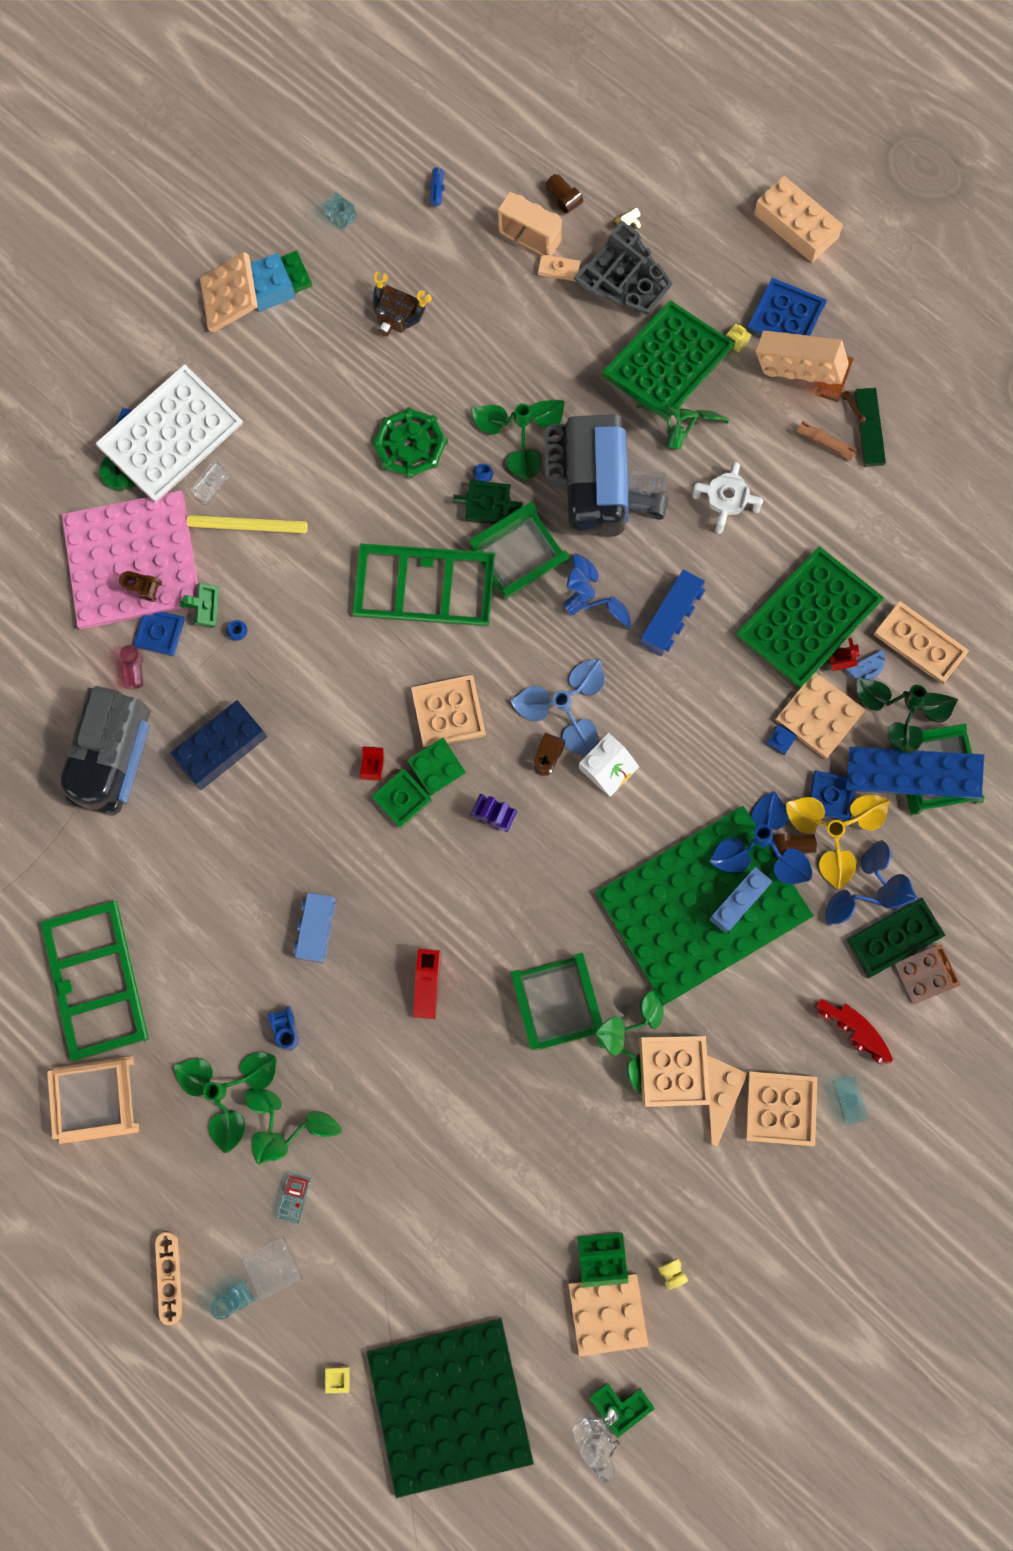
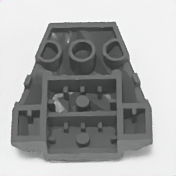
(625, 272)

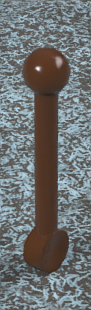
(846, 396)

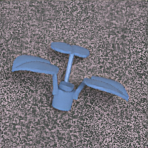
(533, 705)

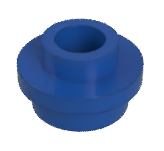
(483, 472)
(234, 625)

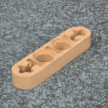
(164, 1278)

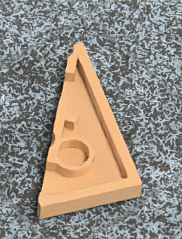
(724, 1089)

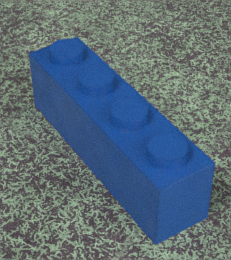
(673, 612)

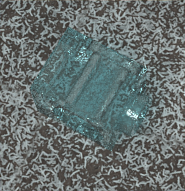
(337, 204)

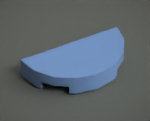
(868, 667)

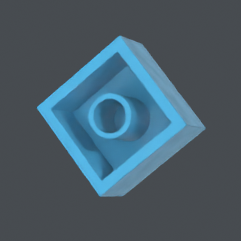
(271, 282)

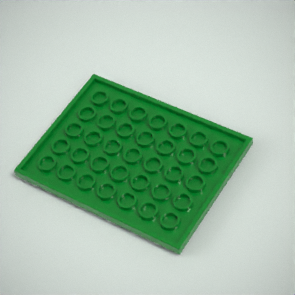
(669, 901)

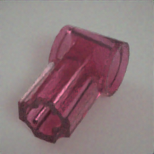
(132, 668)

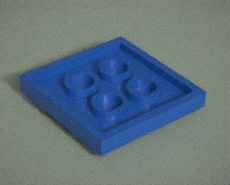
(786, 310)

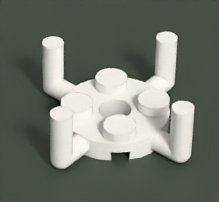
(724, 505)

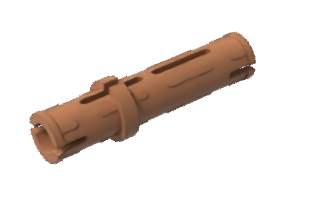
(822, 438)

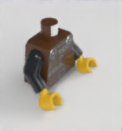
(395, 308)

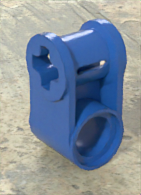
(282, 1024)

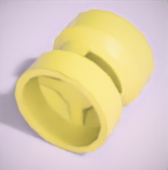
(673, 1274)

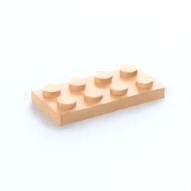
(921, 642)

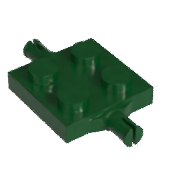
(487, 502)

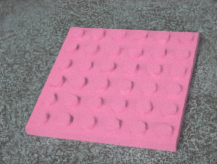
(133, 538)

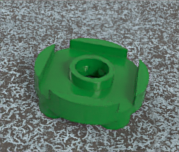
(109, 475)

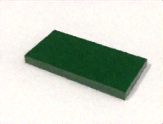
(895, 937)

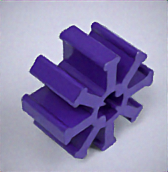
(494, 813)

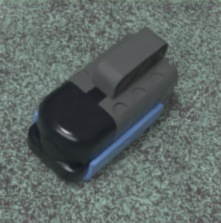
(592, 470)
(105, 751)

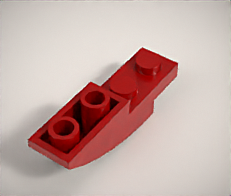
(863, 1033)

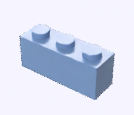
(740, 900)
(314, 928)

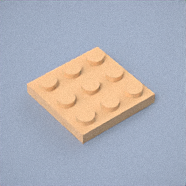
(228, 292)
(448, 711)
(820, 715)
(674, 1071)
(781, 1108)
(608, 1317)

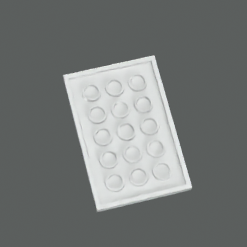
(169, 433)

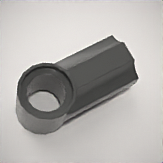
(652, 505)

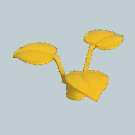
(807, 814)

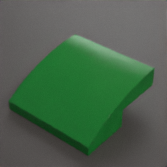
(602, 1260)

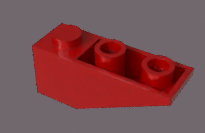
(426, 983)

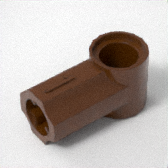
(567, 197)
(805, 843)

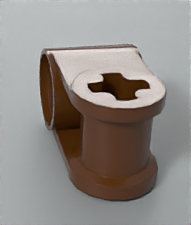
(143, 587)
(549, 751)

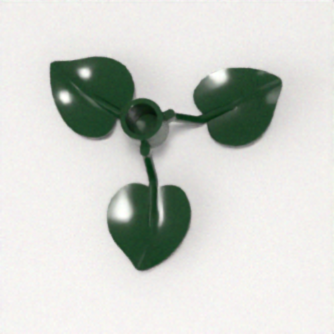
(902, 736)

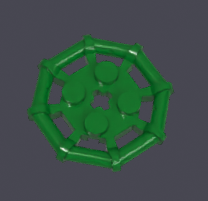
(409, 431)

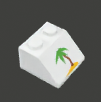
(608, 765)

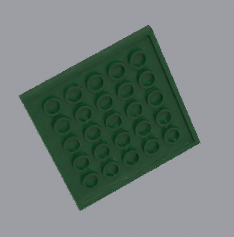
(449, 1408)

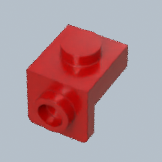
(845, 657)
(372, 763)

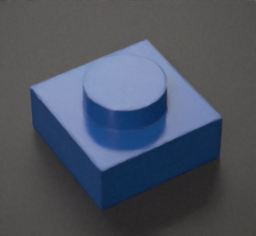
(781, 740)

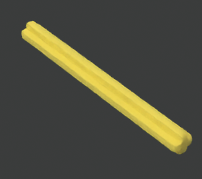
(247, 524)

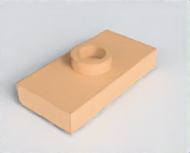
(558, 267)

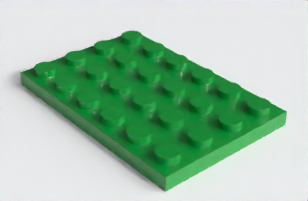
(668, 359)
(809, 617)

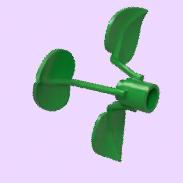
(492, 418)
(676, 433)
(612, 1037)
(194, 1078)
(272, 1145)

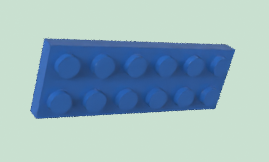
(915, 773)

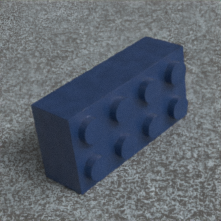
(219, 744)

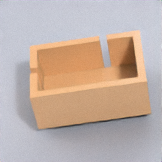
(542, 228)

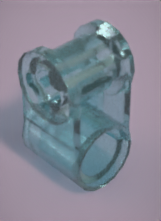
(236, 1299)

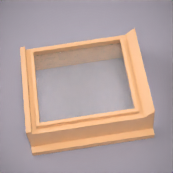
(91, 1100)

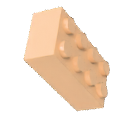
(798, 219)
(802, 357)

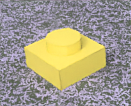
(337, 1379)

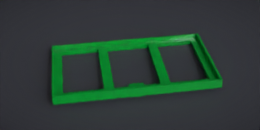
(427, 560)
(65, 987)

